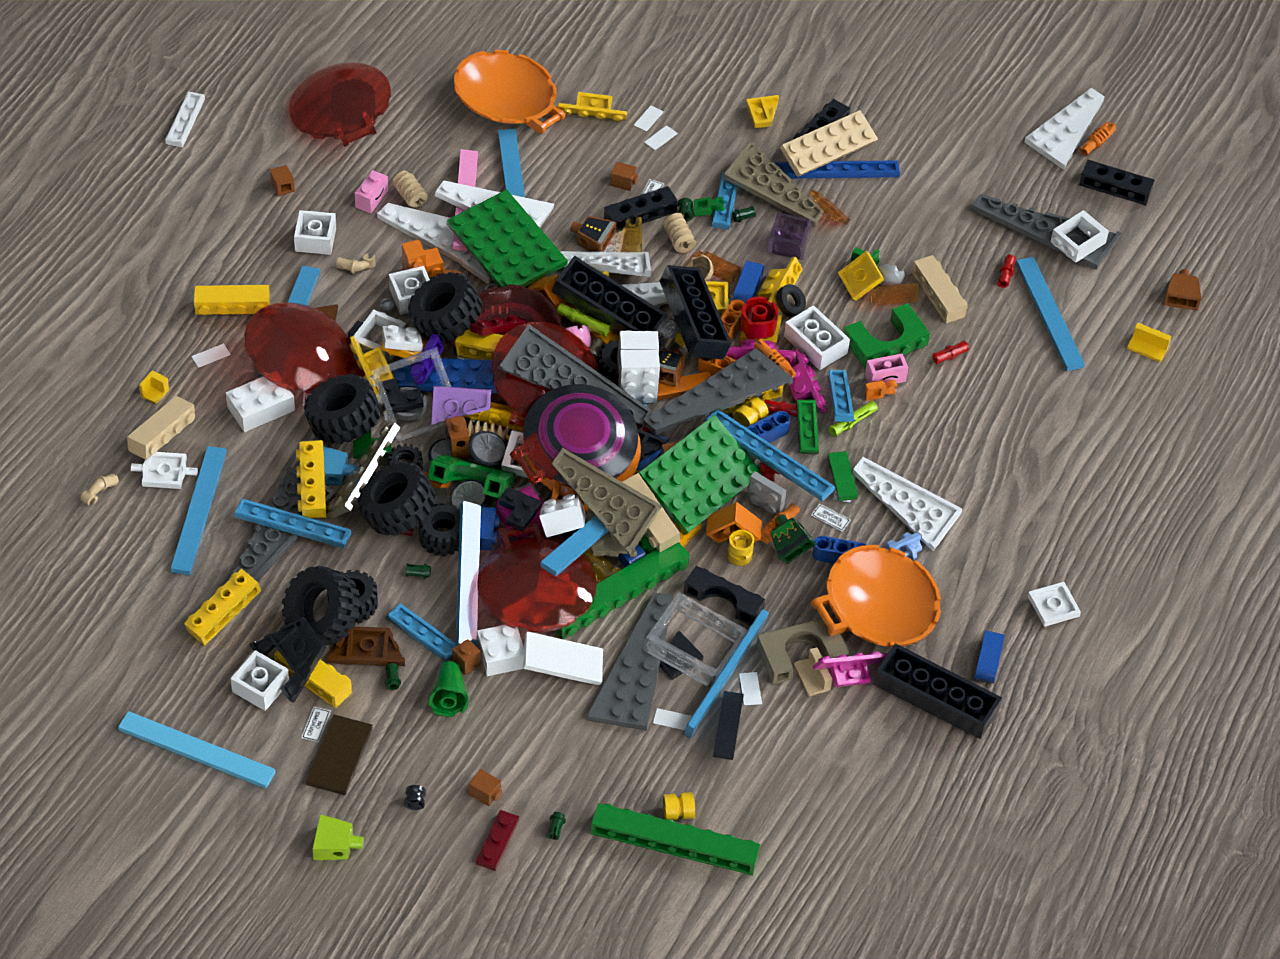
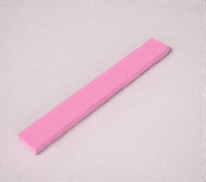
(466, 176)

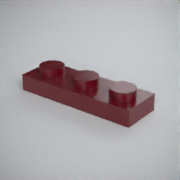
(496, 325)
(497, 840)

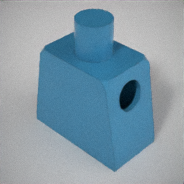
(336, 466)

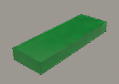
(807, 427)
(842, 476)

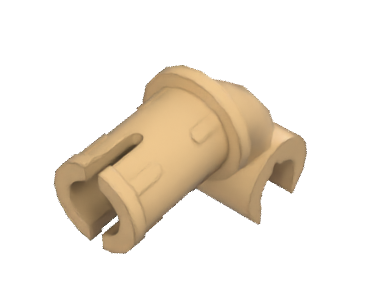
(355, 265)
(99, 484)

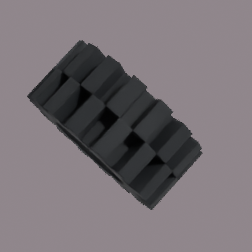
(406, 453)

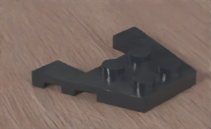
(299, 648)

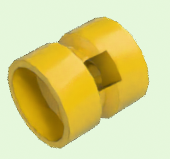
(751, 412)
(740, 547)
(679, 806)

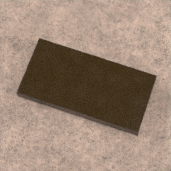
(339, 754)

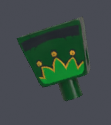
(791, 539)

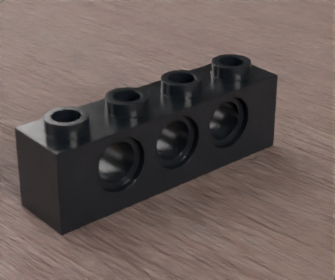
(830, 113)
(1116, 182)
(647, 205)

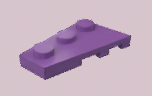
(458, 402)

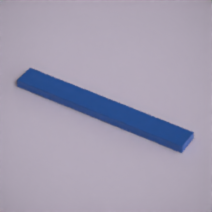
(848, 169)

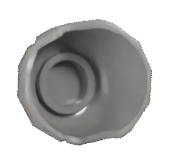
(891, 275)

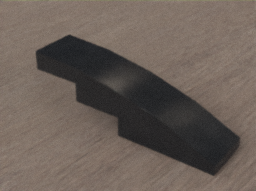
(728, 725)

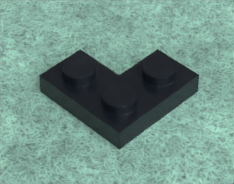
(404, 400)
(522, 506)

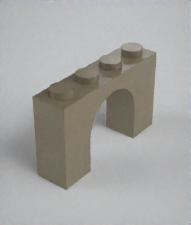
(773, 646)

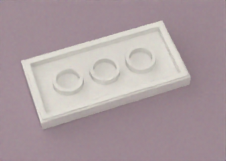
(563, 658)

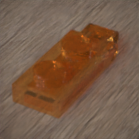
(828, 207)
(722, 268)
(895, 294)

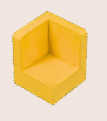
(154, 387)

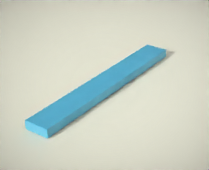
(197, 749)

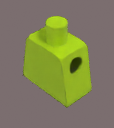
(334, 839)

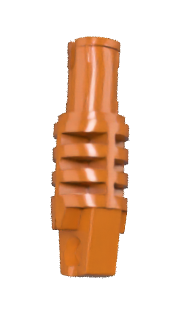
(1097, 138)
(774, 356)
(790, 512)

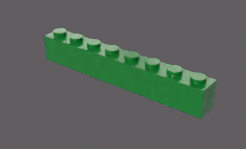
(630, 583)
(675, 838)

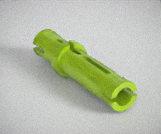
(577, 316)
(859, 415)

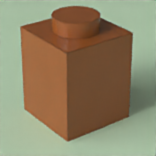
(624, 176)
(282, 180)
(466, 656)
(485, 787)

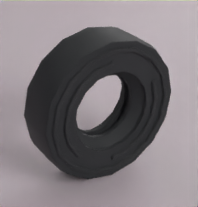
(783, 304)

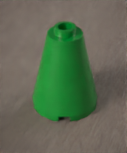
(448, 691)

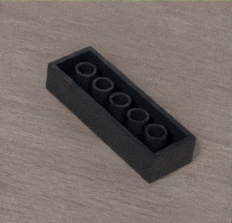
(606, 299)
(695, 312)
(937, 691)

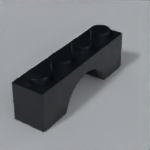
(704, 584)

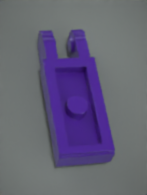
(423, 368)

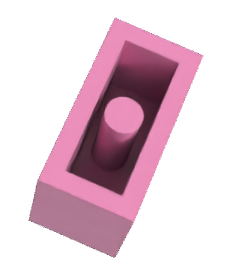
(371, 191)
(887, 369)

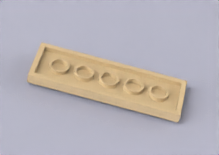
(828, 143)

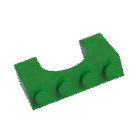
(907, 323)
(449, 468)

